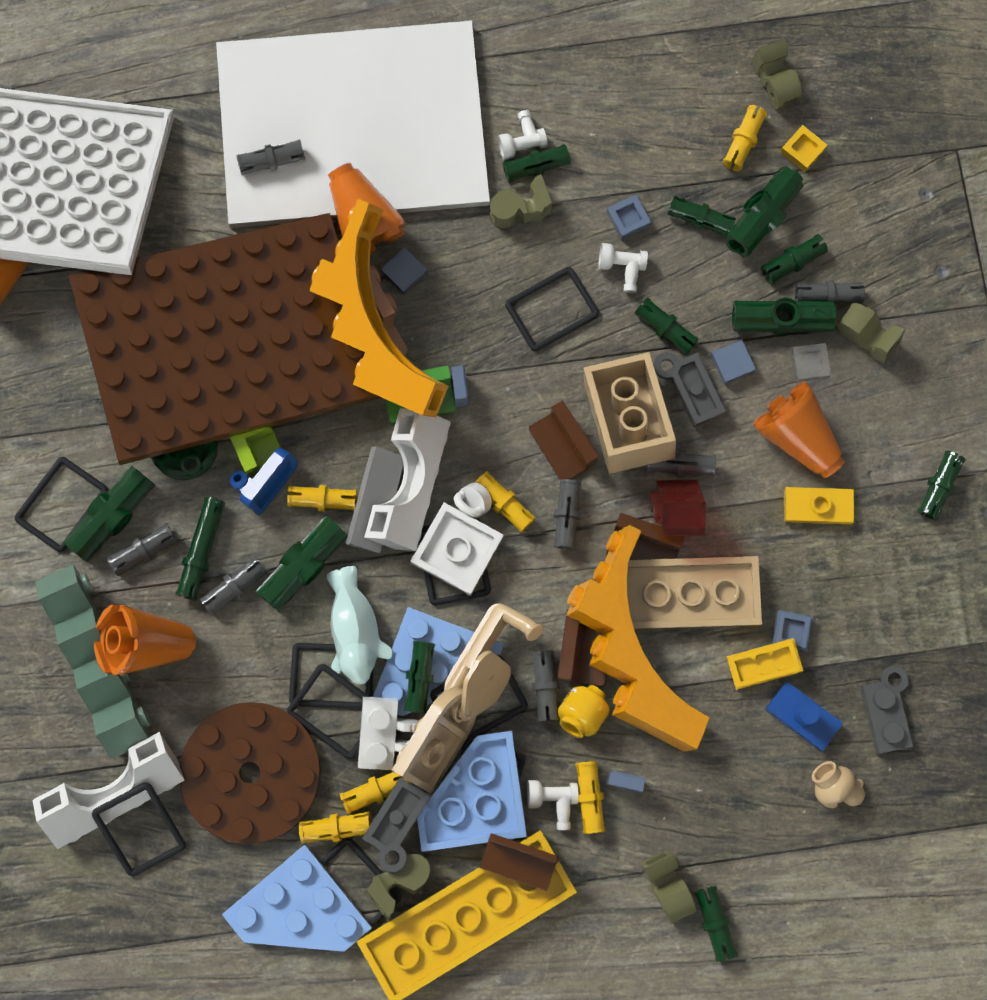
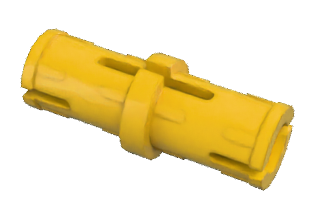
(744, 138)
(321, 498)
(506, 503)
(370, 792)
(590, 797)
(334, 827)

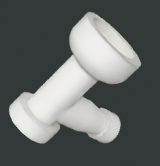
(531, 138)
(633, 262)
(562, 795)

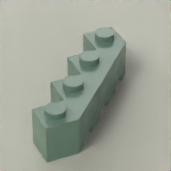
(114, 709)

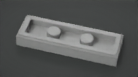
(377, 487)

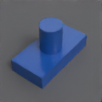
(803, 716)

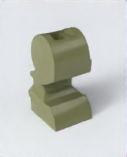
(781, 82)
(509, 206)
(864, 327)
(409, 879)
(668, 886)

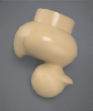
(837, 785)

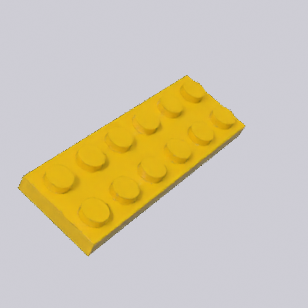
(457, 925)

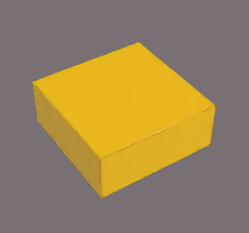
(803, 148)

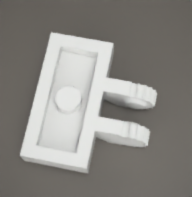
(379, 733)

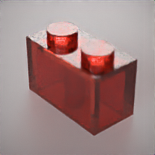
(678, 507)

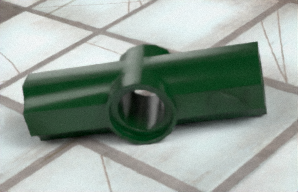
(764, 211)
(804, 315)
(109, 513)
(302, 563)

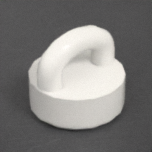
(473, 500)

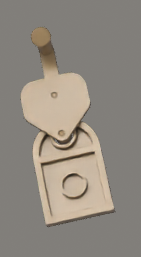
(468, 690)

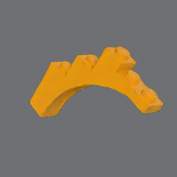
(348, 282)
(617, 652)

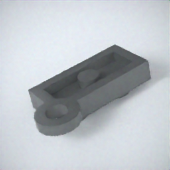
(692, 386)
(886, 712)
(395, 822)

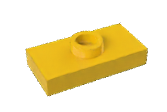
(818, 505)
(765, 663)

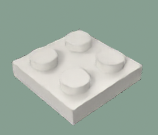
(457, 549)

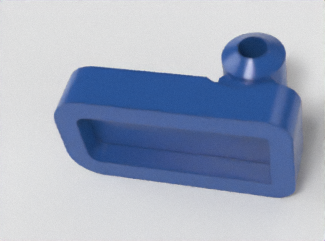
(267, 483)

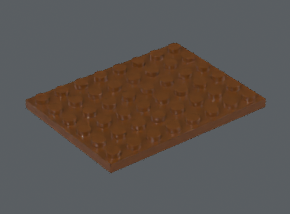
(216, 339)

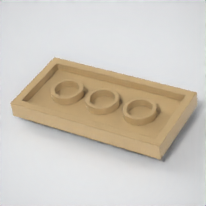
(694, 592)

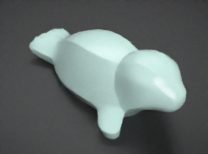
(354, 628)

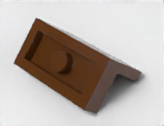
(563, 443)
(651, 542)
(576, 655)
(519, 862)

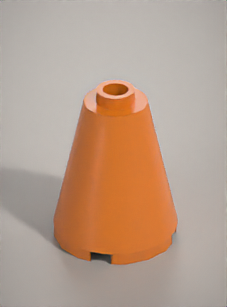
(139, 640)

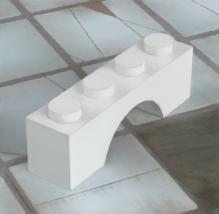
(421, 445)
(67, 811)

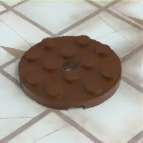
(214, 782)

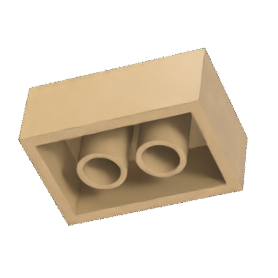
(629, 413)

